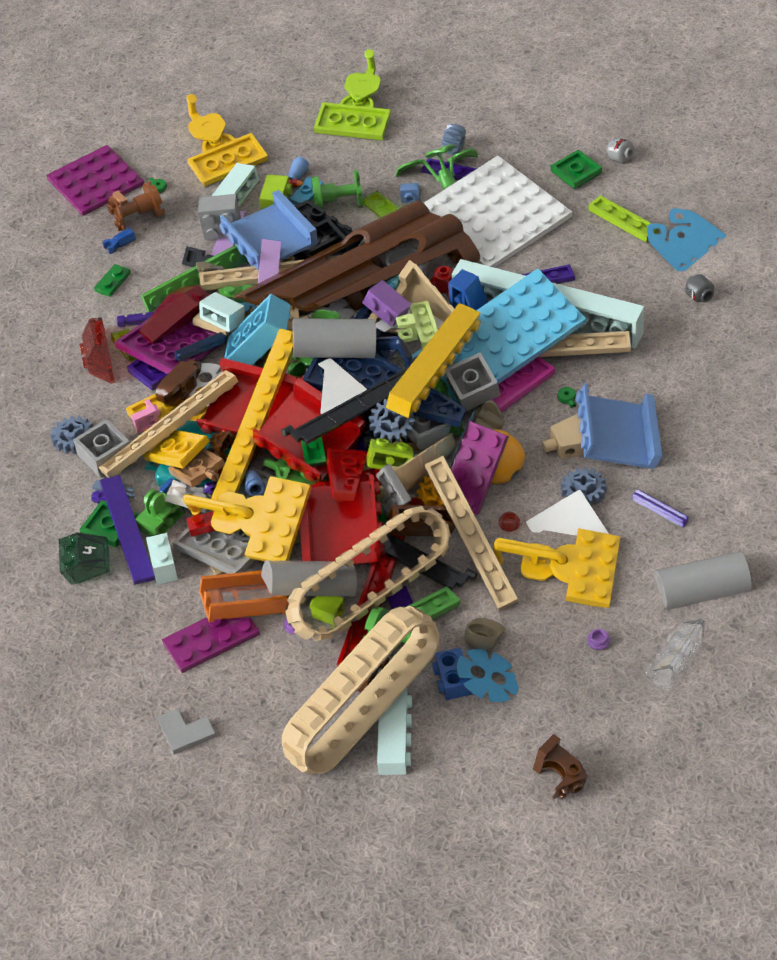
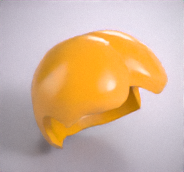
(511, 460)

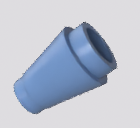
(298, 168)
(254, 484)

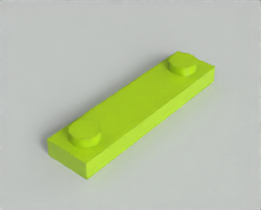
(621, 217)

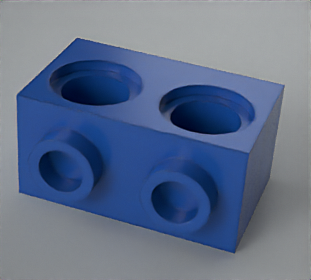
(447, 670)

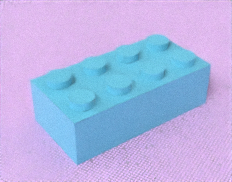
(258, 331)

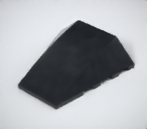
(328, 231)

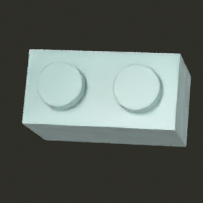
(222, 311)
(161, 558)

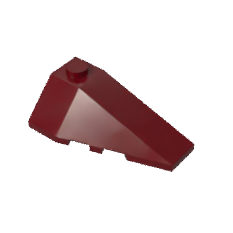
(173, 313)

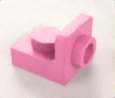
(146, 418)

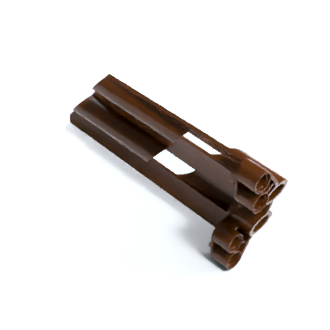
(321, 282)

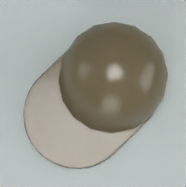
(483, 633)

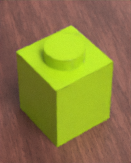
(327, 608)

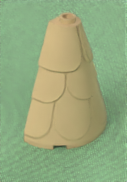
(417, 288)
(414, 469)

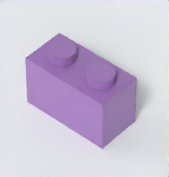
(386, 303)

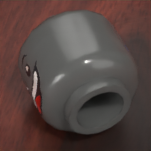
(699, 288)

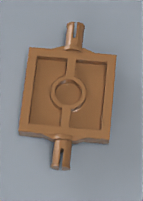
(202, 466)

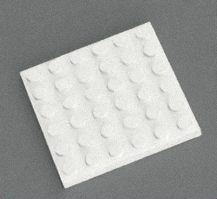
(500, 210)

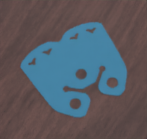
(694, 244)

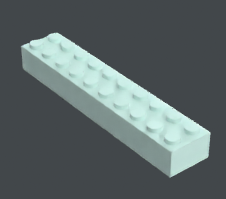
(600, 311)

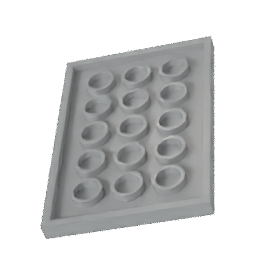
(219, 548)

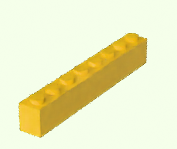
(433, 361)

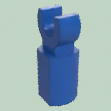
(119, 240)

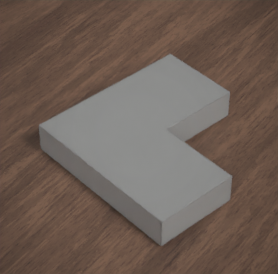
(395, 490)
(184, 736)

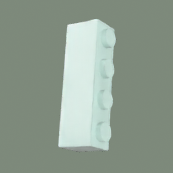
(239, 182)
(394, 737)

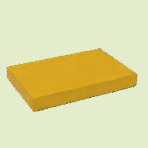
(177, 449)

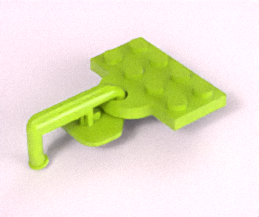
(356, 112)

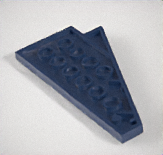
(375, 370)

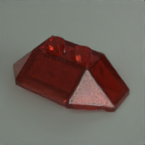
(96, 350)

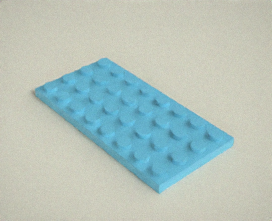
(520, 326)

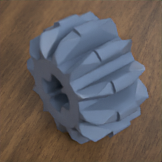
(455, 135)

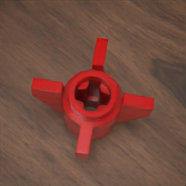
(441, 278)

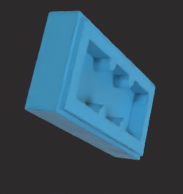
(304, 192)

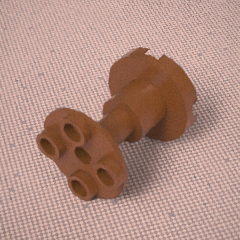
(142, 203)

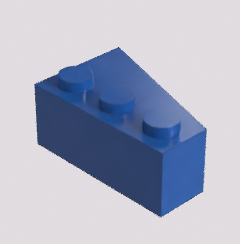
(467, 290)

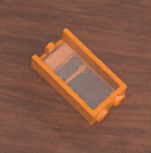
(239, 596)

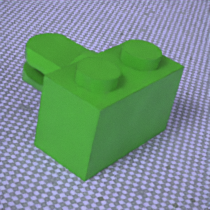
(158, 515)

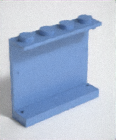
(276, 223)
(619, 430)

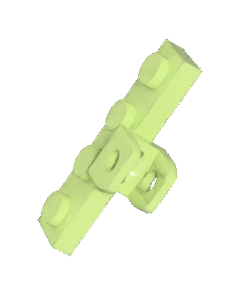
(418, 324)

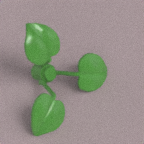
(445, 176)

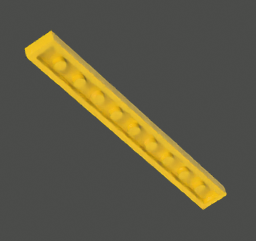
(256, 414)

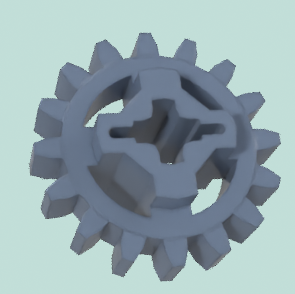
(383, 423)
(67, 431)
(589, 483)

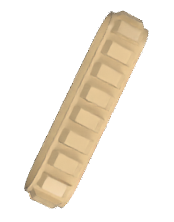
(439, 548)
(349, 678)

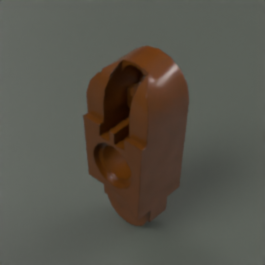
(178, 383)

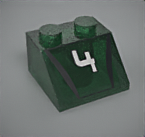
(83, 557)

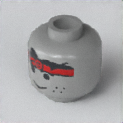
(620, 150)

